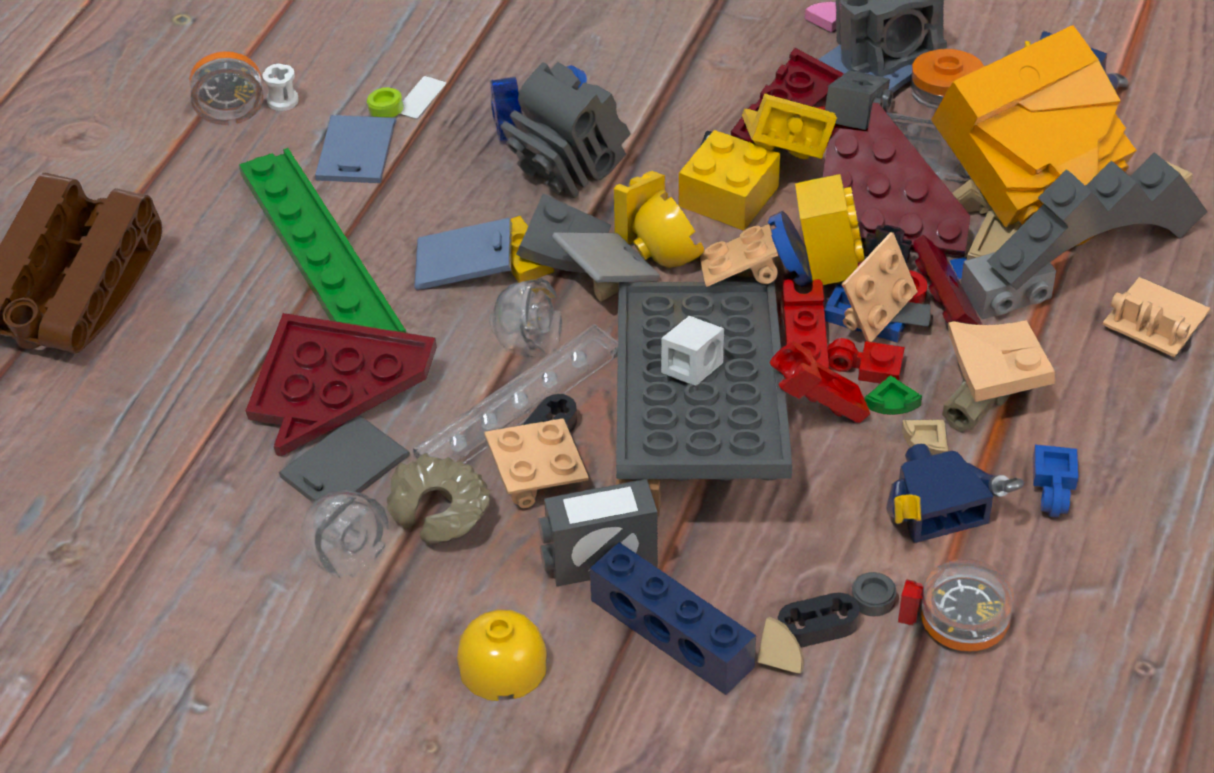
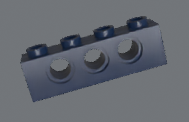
(673, 618)

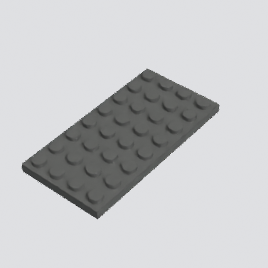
(728, 422)

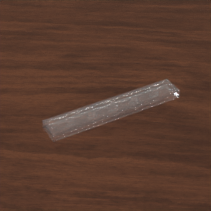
(520, 397)

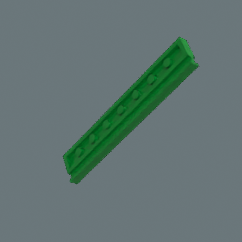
(317, 243)

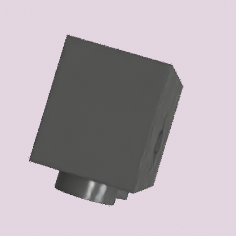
(853, 97)

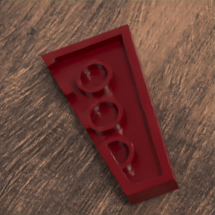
(800, 81)

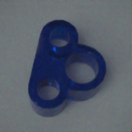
(503, 102)

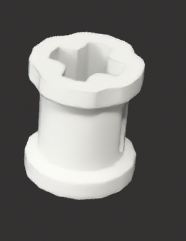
(280, 87)

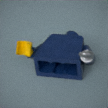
(943, 493)

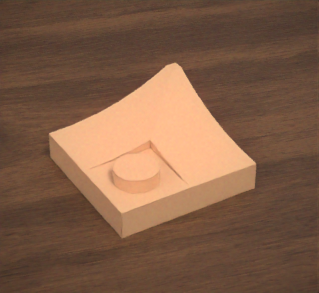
(1000, 358)

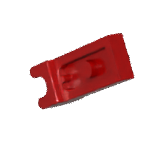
(806, 319)
(818, 382)

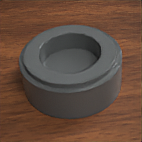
(874, 593)

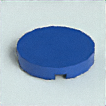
(790, 247)

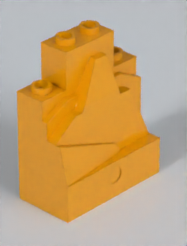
(1031, 121)

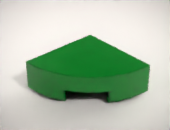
(893, 398)

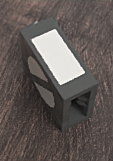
(591, 522)

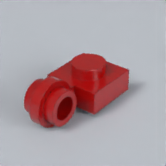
(874, 363)

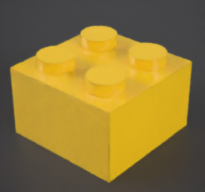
(729, 179)
(829, 228)

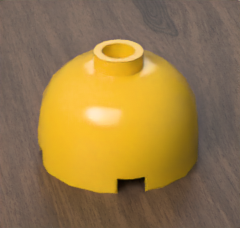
(665, 233)
(501, 655)

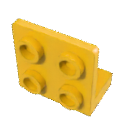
(790, 126)

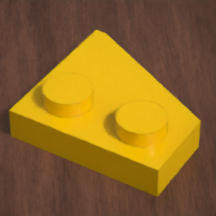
(630, 199)

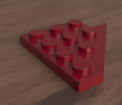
(895, 185)
(331, 373)

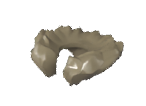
(454, 481)

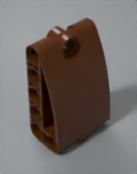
(72, 262)

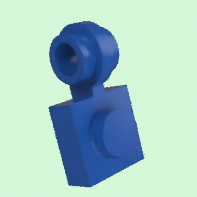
(1058, 474)

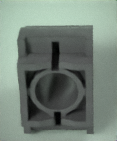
(887, 33)
(565, 129)

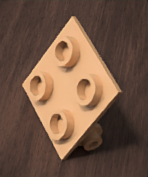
(751, 250)
(878, 289)
(1155, 316)
(535, 458)

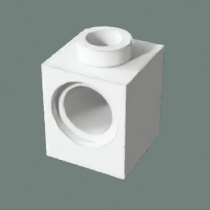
(692, 350)

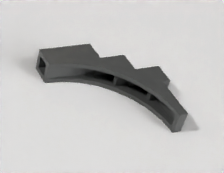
(1109, 201)

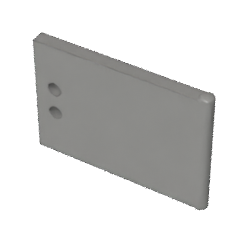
(606, 257)

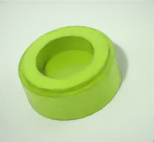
(385, 102)

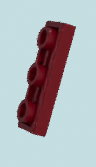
(945, 284)

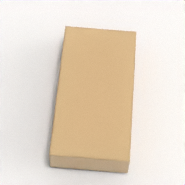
(991, 235)

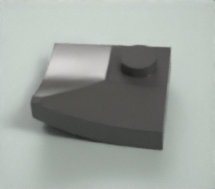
(554, 217)

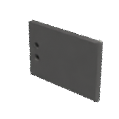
(345, 459)

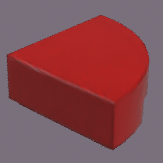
(910, 602)

